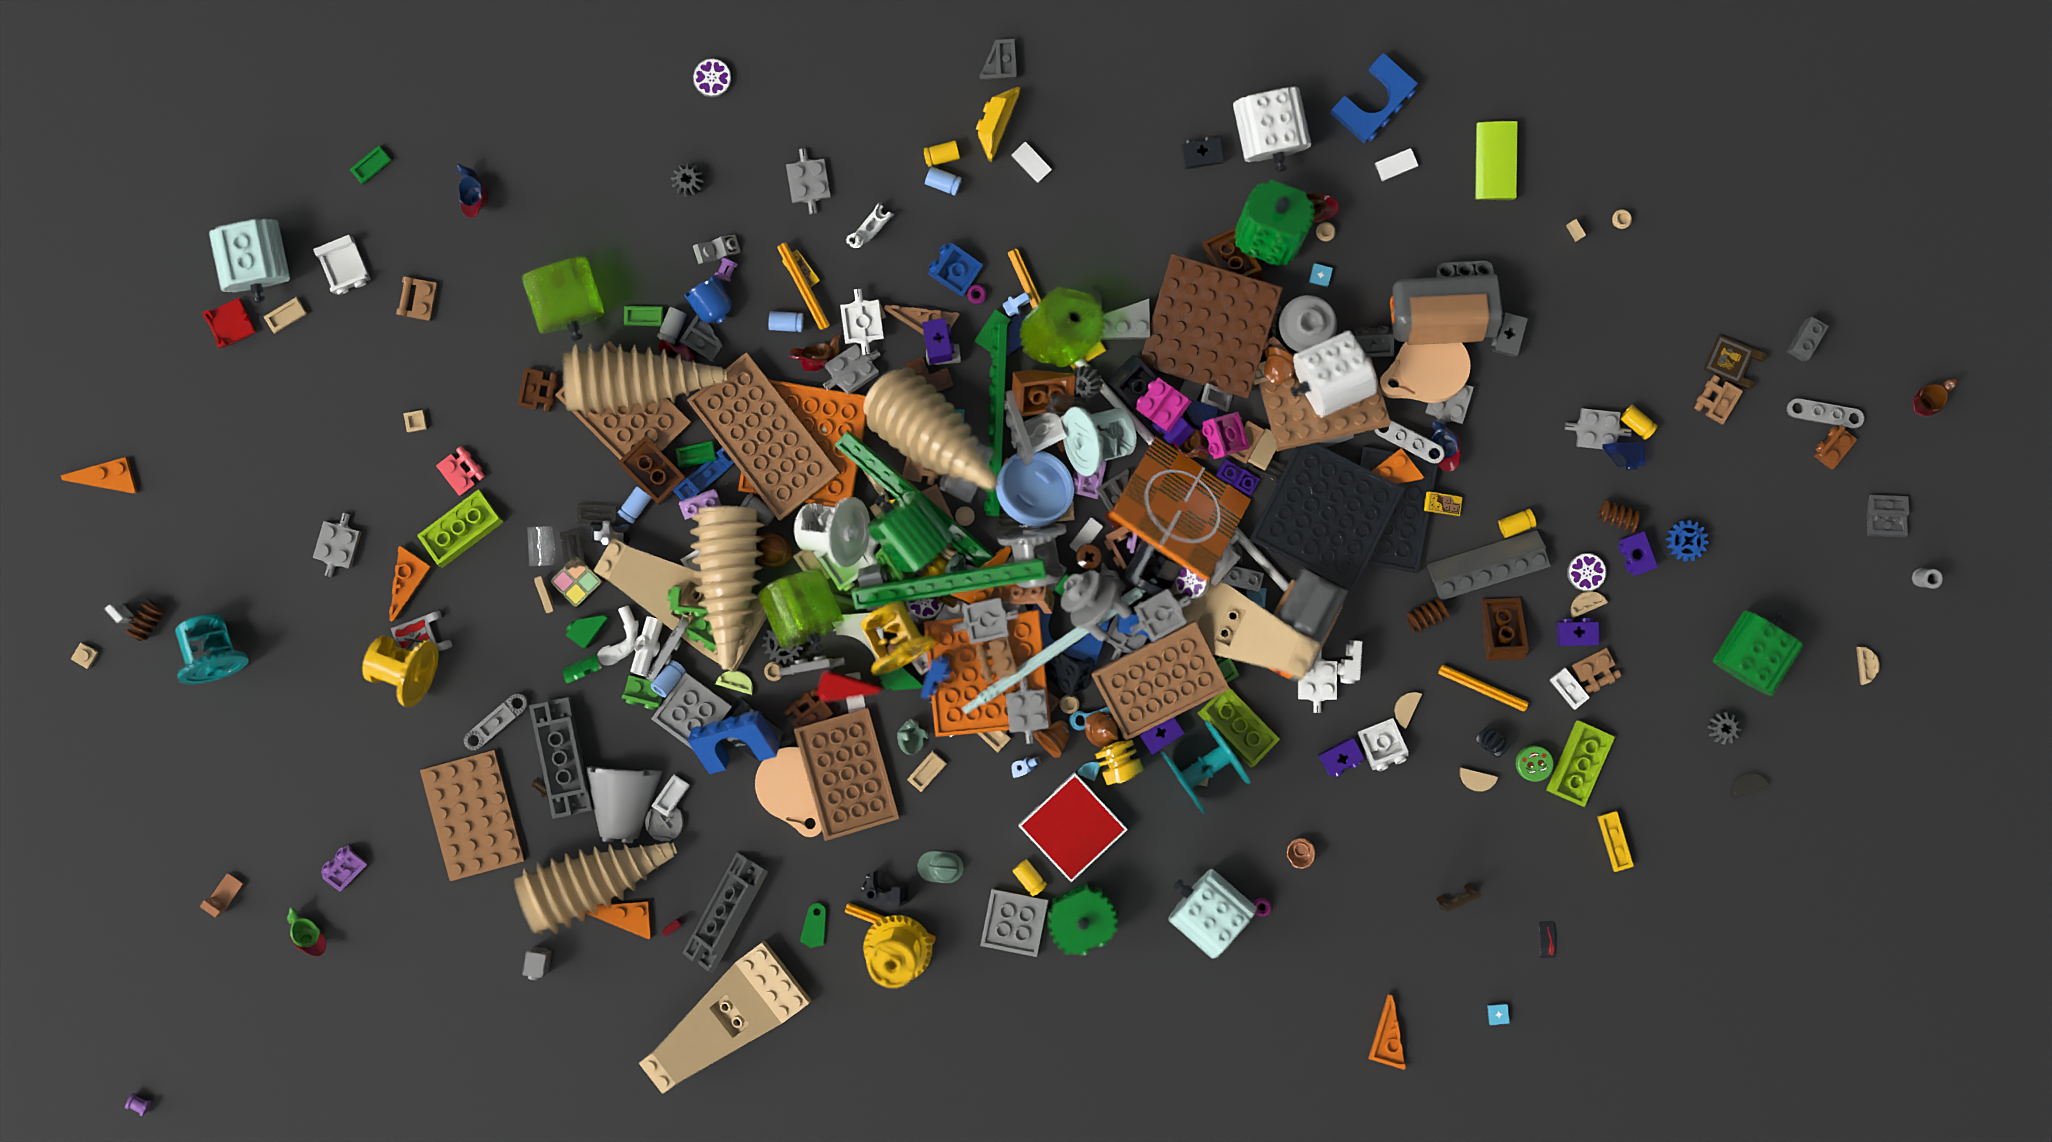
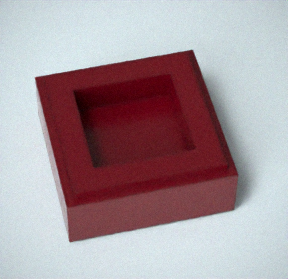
(672, 927)

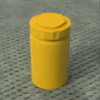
(941, 153)
(1639, 422)
(1517, 523)
(1029, 877)

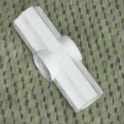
(646, 646)

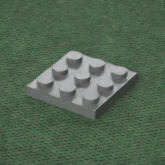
(689, 706)
(1014, 922)

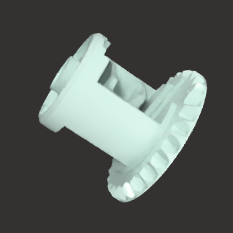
(1089, 446)

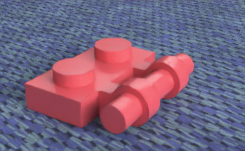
(455, 473)

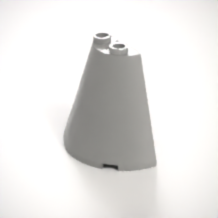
(621, 800)

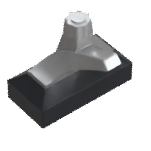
(604, 532)

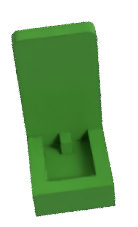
(675, 597)

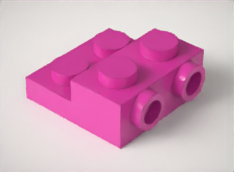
(1162, 404)
(1225, 435)

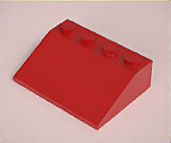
(840, 686)

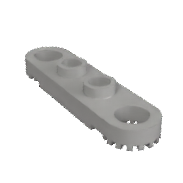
(1825, 413)
(1411, 441)
(672, 643)
(495, 721)

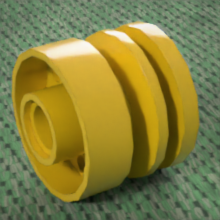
(1120, 765)

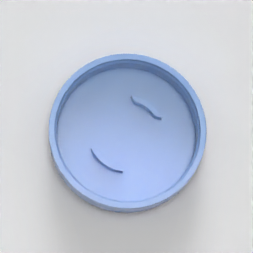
(1035, 492)

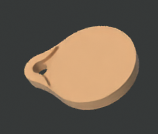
(1427, 372)
(785, 790)

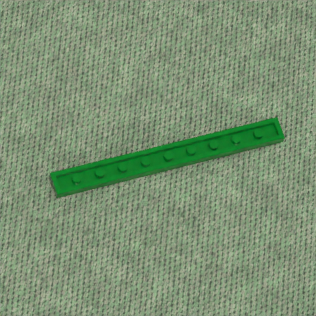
(996, 410)
(898, 486)
(949, 583)

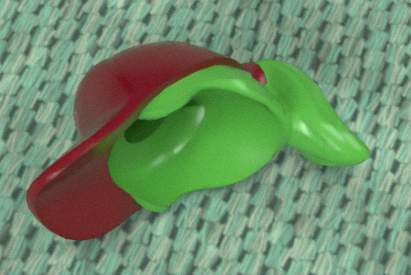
(306, 935)

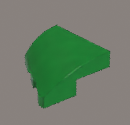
(581, 668)

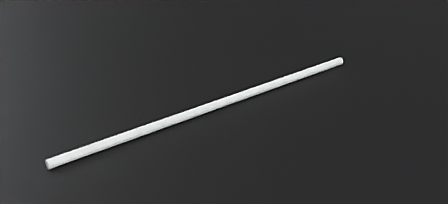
(1148, 437)

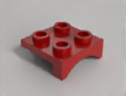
(229, 323)

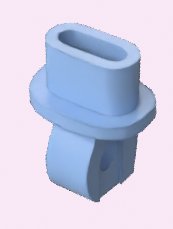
(1013, 305)
(1027, 766)

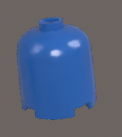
(710, 300)

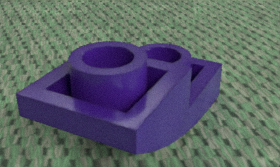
(1237, 477)

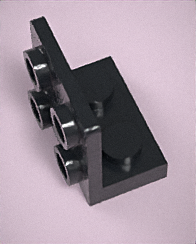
(1068, 674)

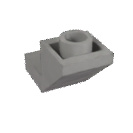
(717, 249)

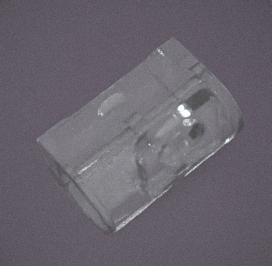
(541, 546)

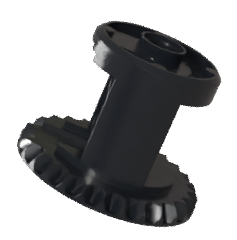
(1164, 577)

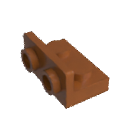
(1834, 447)

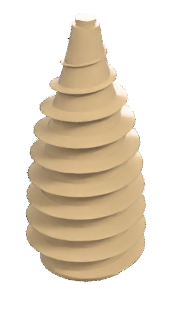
(630, 378)
(925, 427)
(727, 573)
(583, 883)

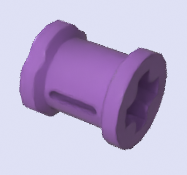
(731, 265)
(138, 1104)

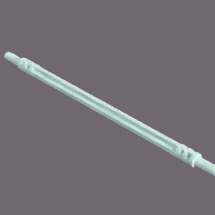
(1046, 655)

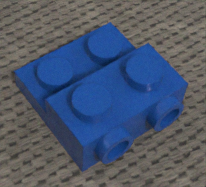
(954, 268)
(938, 671)

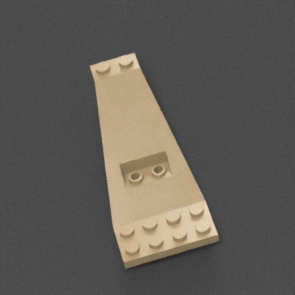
(648, 581)
(1252, 636)
(758, 995)

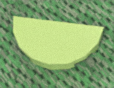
(737, 681)

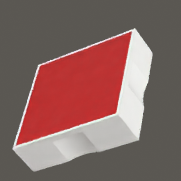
(1072, 827)

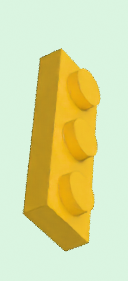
(1615, 841)

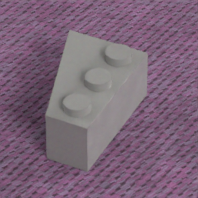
(1128, 322)

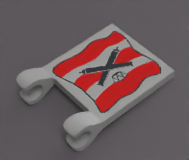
(417, 631)

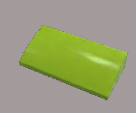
(1496, 160)
(460, 528)
(1239, 726)
(1580, 763)

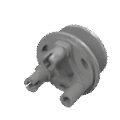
(1307, 322)
(1091, 601)

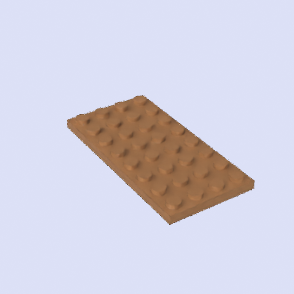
(764, 437)

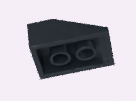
(1132, 382)

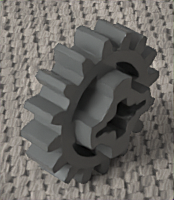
(775, 652)

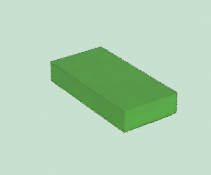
(643, 316)

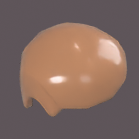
(1301, 853)

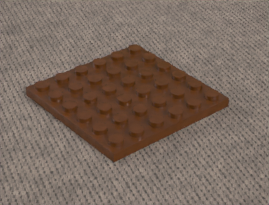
(1210, 325)

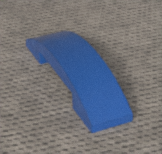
(704, 476)

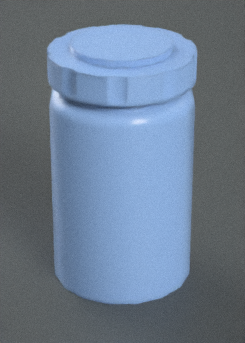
(943, 180)
(786, 321)
(634, 504)
(668, 678)

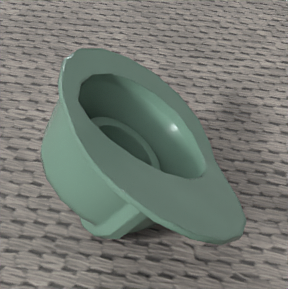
(940, 867)

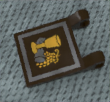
(1730, 360)
(1470, 894)

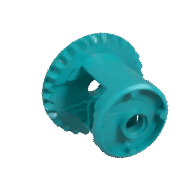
(219, 657)

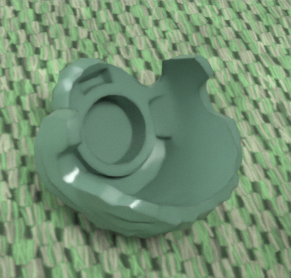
(911, 737)

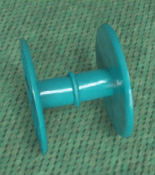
(1206, 766)

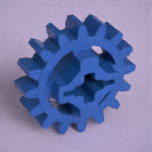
(1681, 535)

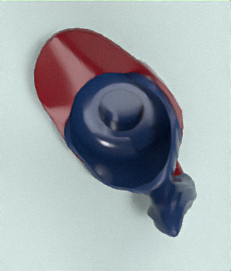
(471, 191)
(1450, 443)

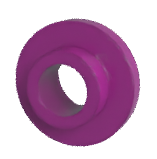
(974, 288)
(1262, 913)

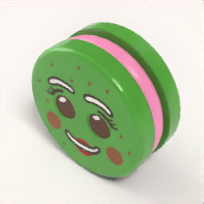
(1534, 763)

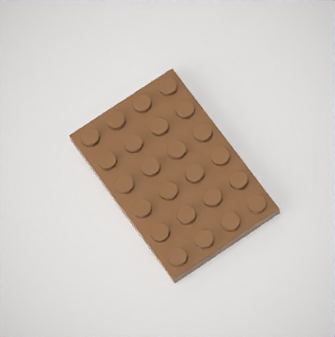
(1297, 424)
(625, 430)
(1160, 680)
(846, 774)
(472, 815)

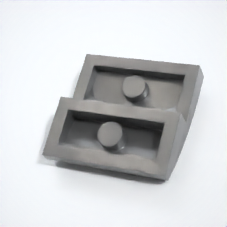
(1887, 516)

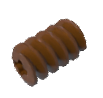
(1619, 514)
(1096, 557)
(1423, 618)
(146, 620)

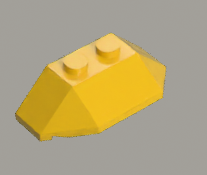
(996, 119)

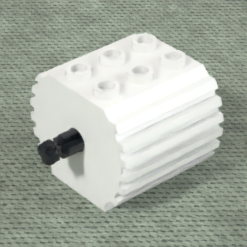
(1272, 125)
(1333, 374)

